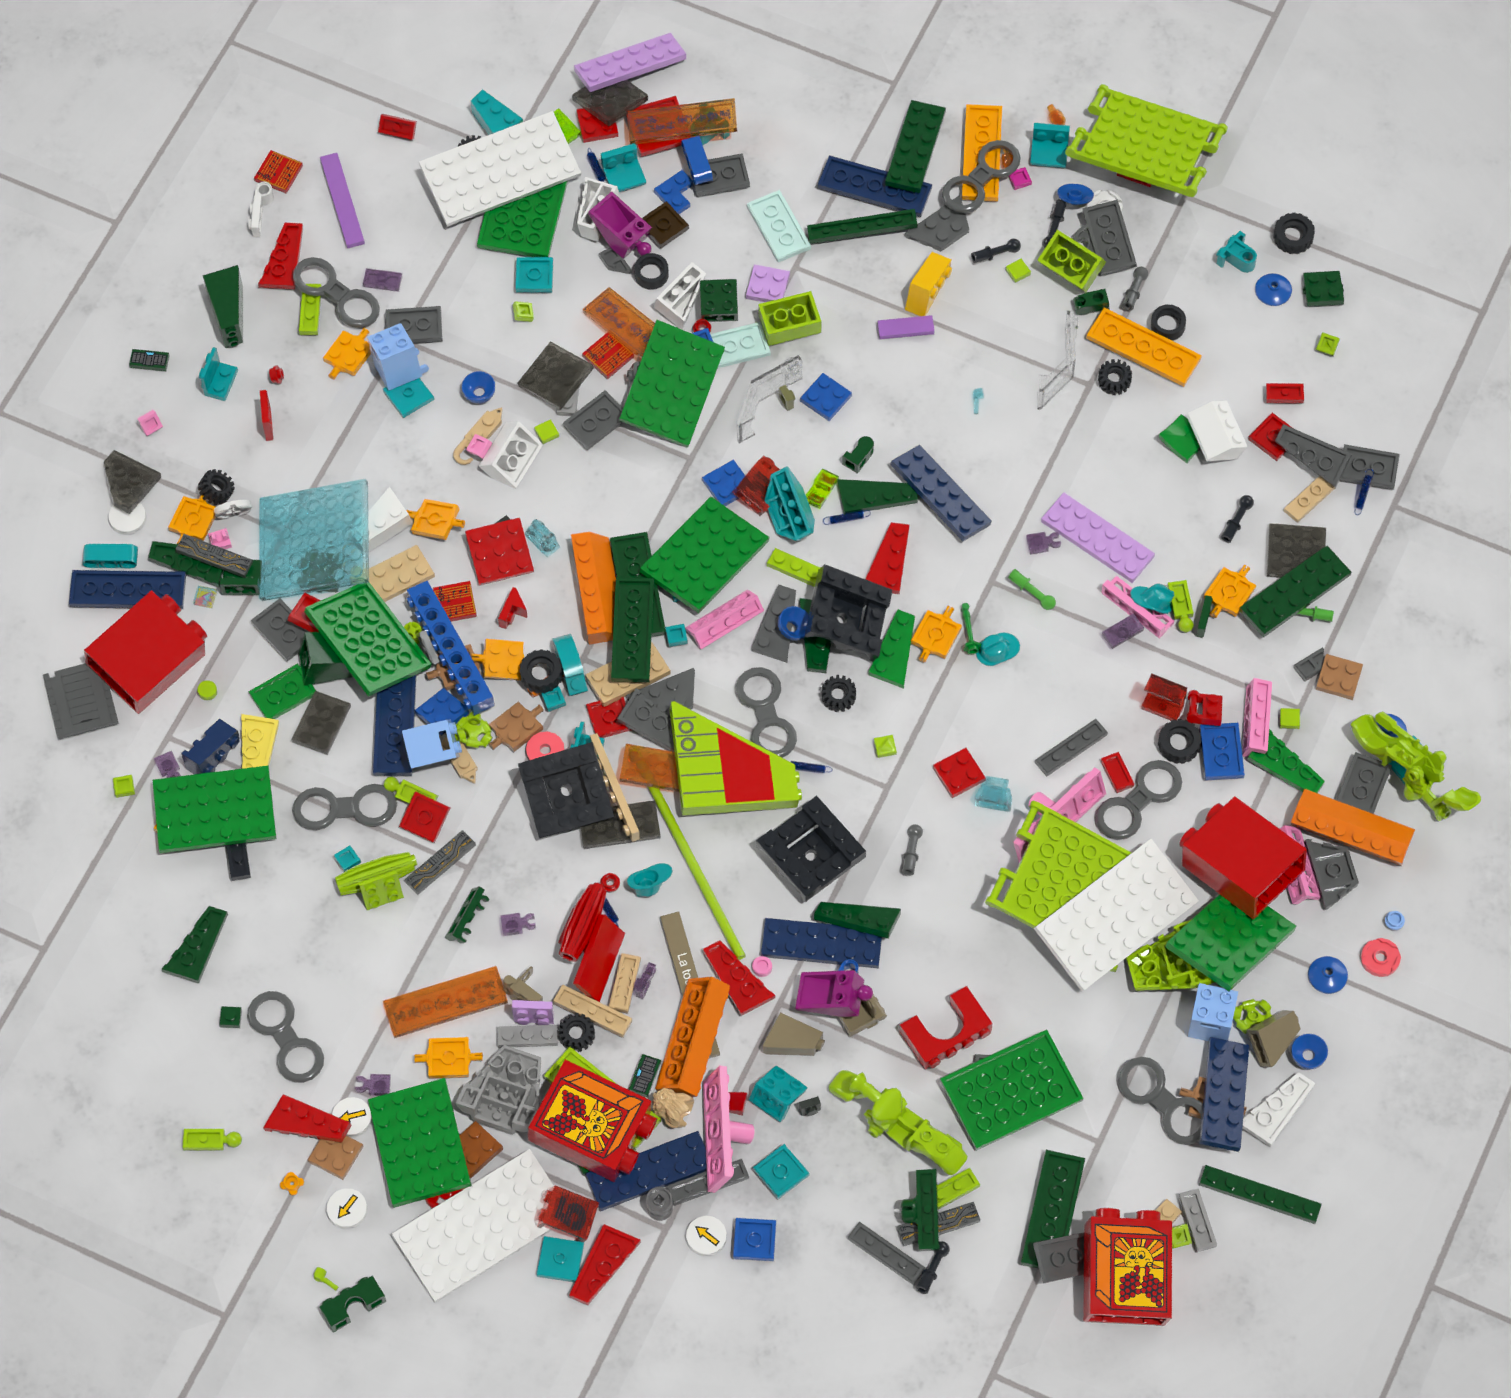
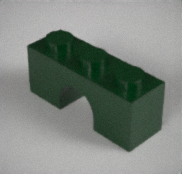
(365, 1292)

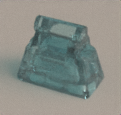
(542, 537)
(994, 796)

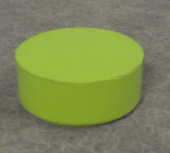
(207, 690)

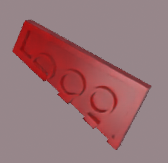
(284, 258)
(302, 1119)
(603, 1261)

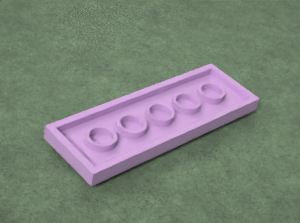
(630, 62)
(1098, 537)

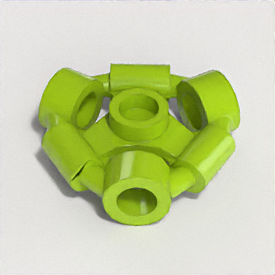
(473, 730)
(1253, 1016)

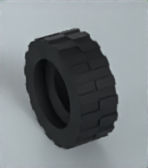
(1294, 246)
(543, 685)
(1175, 755)

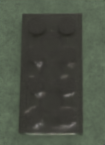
(611, 830)

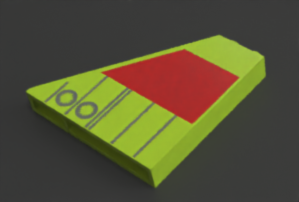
(726, 771)

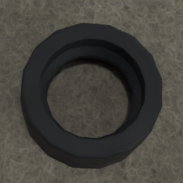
(651, 283)
(1169, 310)

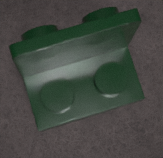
(719, 300)
(236, 585)

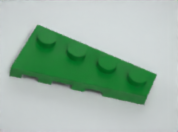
(895, 650)
(1286, 766)

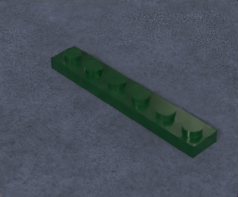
(862, 226)
(1260, 1194)

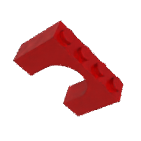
(933, 1050)

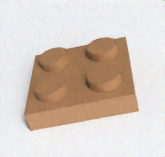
(1339, 676)
(336, 1156)

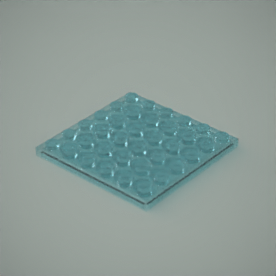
(314, 540)

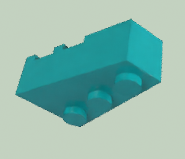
(492, 114)

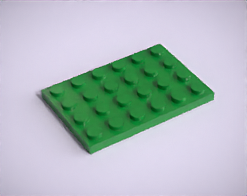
(525, 224)
(672, 383)
(704, 554)
(367, 638)
(214, 809)
(1228, 942)
(1011, 1089)
(419, 1142)

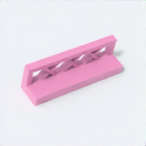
(1122, 600)
(725, 618)
(1256, 717)
(1299, 888)

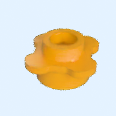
(291, 1177)

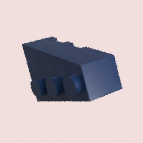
(211, 749)

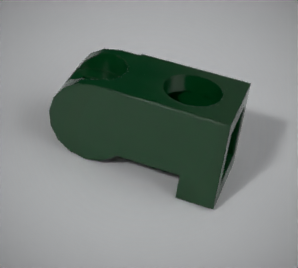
(1091, 302)
(860, 454)

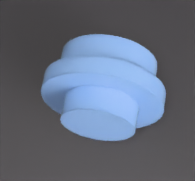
(1394, 920)

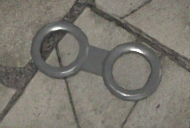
(981, 176)
(336, 292)
(765, 709)
(1138, 799)
(344, 807)
(285, 1036)
(1160, 1097)

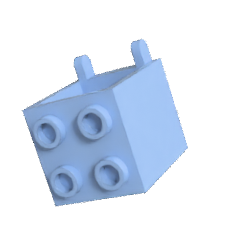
(395, 356)
(425, 746)
(1212, 1013)

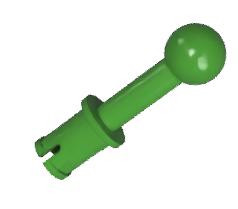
(1047, 601)
(1317, 613)

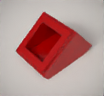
(737, 1102)

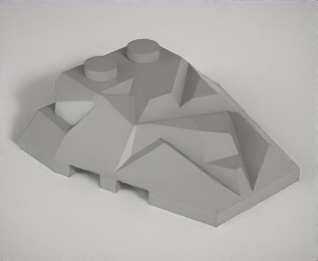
(504, 1091)

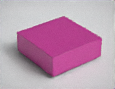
(1020, 178)

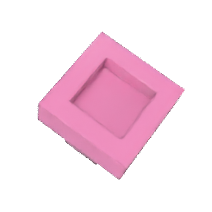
(149, 422)
(479, 446)
(220, 538)

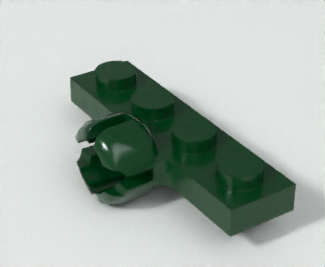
(924, 1210)

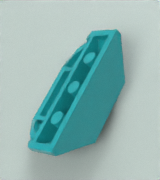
(789, 506)

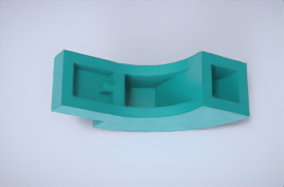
(571, 664)

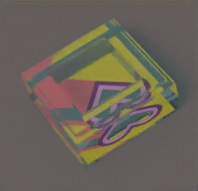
(205, 596)

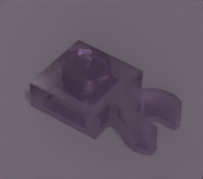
(1040, 542)
(167, 765)
(513, 923)
(642, 984)
(377, 1084)

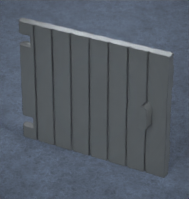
(79, 701)

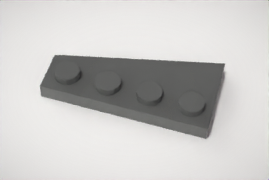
(1317, 455)
(769, 639)
(647, 720)

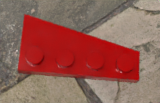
(890, 558)
(745, 989)

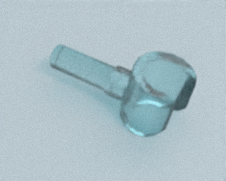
(977, 394)

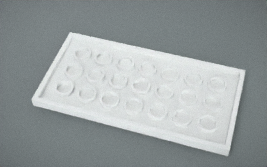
(500, 168)
(1116, 915)
(477, 1226)

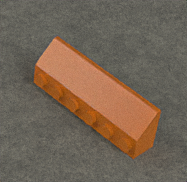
(596, 584)
(1352, 827)
(693, 1035)

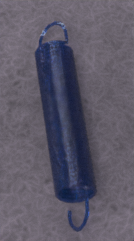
(596, 166)
(1364, 491)
(846, 517)
(810, 767)
(610, 912)

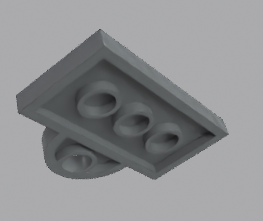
(1107, 236)

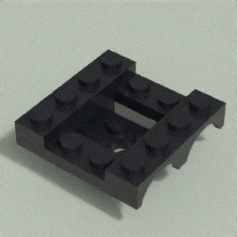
(846, 595)
(581, 771)
(829, 841)

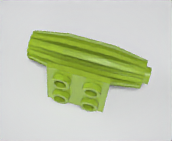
(377, 879)

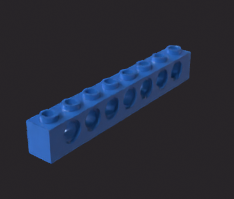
(477, 701)

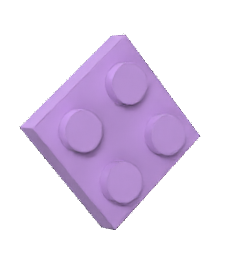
(767, 284)
(533, 1012)

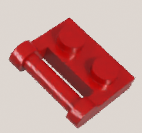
(1211, 708)

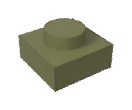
(787, 397)

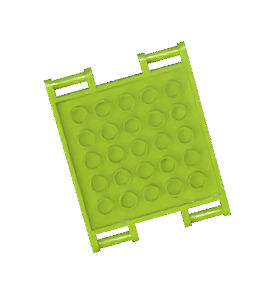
(1146, 141)
(1054, 867)

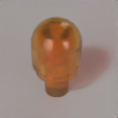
(1056, 116)
(1006, 159)

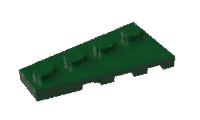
(874, 495)

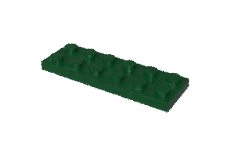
(915, 146)
(629, 556)
(1295, 591)
(632, 630)
(1053, 1201)

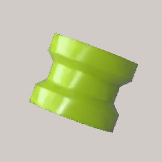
(413, 628)

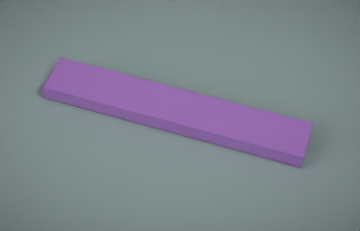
(342, 200)

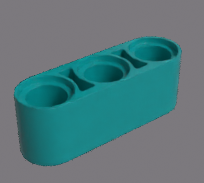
(110, 556)

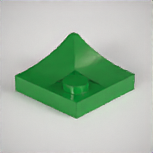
(1181, 439)

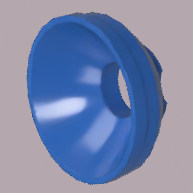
(475, 381)
(795, 616)
(1311, 1043)

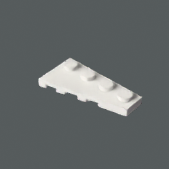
(1275, 1112)

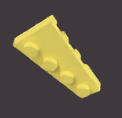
(257, 740)

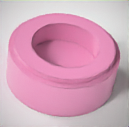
(762, 966)

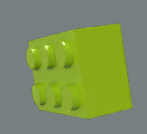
(1071, 261)
(789, 318)

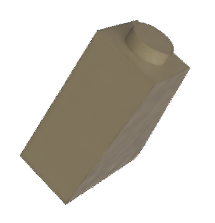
(1273, 1036)
(792, 1038)

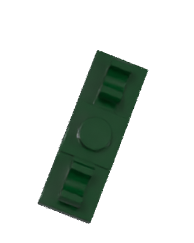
(466, 914)

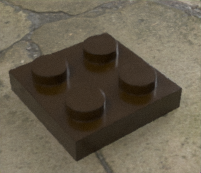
(665, 224)

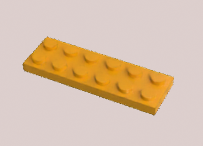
(981, 127)
(1144, 347)

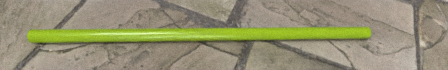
(697, 872)

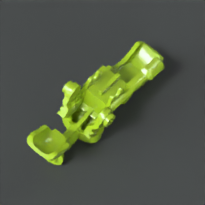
(1420, 764)
(899, 1122)

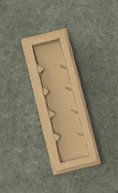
(1308, 499)
(624, 983)

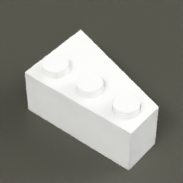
(593, 193)
(680, 295)

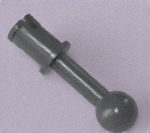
(1132, 294)
(914, 832)

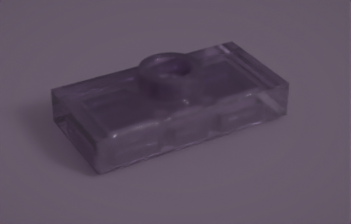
(382, 279)
(1122, 631)

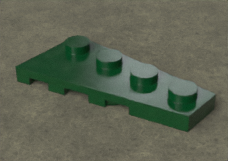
(166, 555)
(816, 648)
(862, 918)
(195, 951)

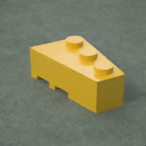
(927, 284)

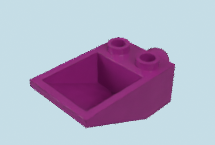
(618, 220)
(832, 993)

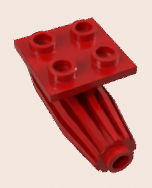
(582, 922)

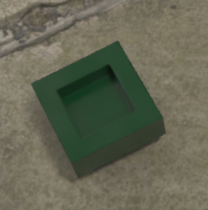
(230, 1017)

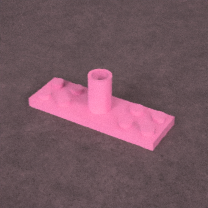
(1072, 805)
(720, 1130)

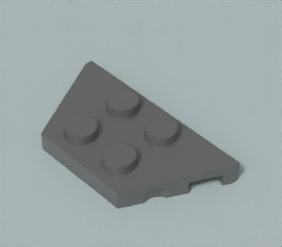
(941, 228)
(675, 688)
(1332, 871)

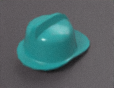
(1155, 597)
(998, 649)
(649, 880)

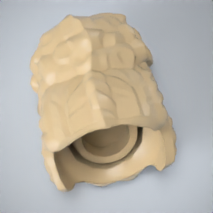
(672, 1107)

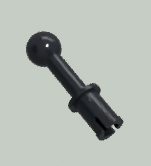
(1057, 217)
(1012, 245)
(1246, 502)
(929, 1274)

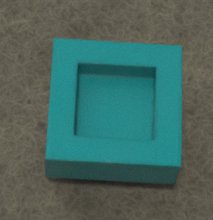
(676, 635)
(554, 699)
(347, 858)

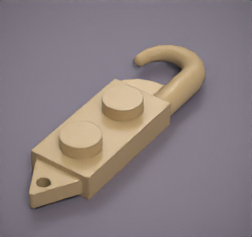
(484, 427)
(464, 764)

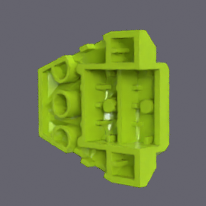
(1159, 968)

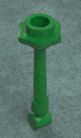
(971, 646)

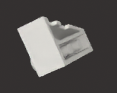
(386, 519)

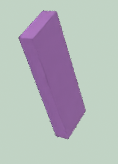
(905, 327)

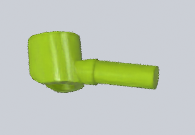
(319, 1276)

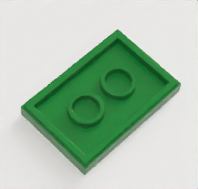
(282, 693)

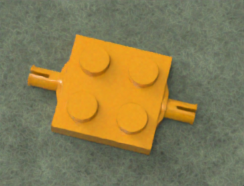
(348, 353)
(193, 518)
(435, 519)
(1230, 591)
(936, 634)
(501, 659)
(448, 1057)

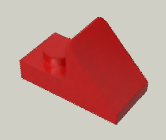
(512, 606)

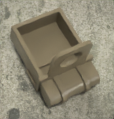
(519, 989)
(869, 1014)

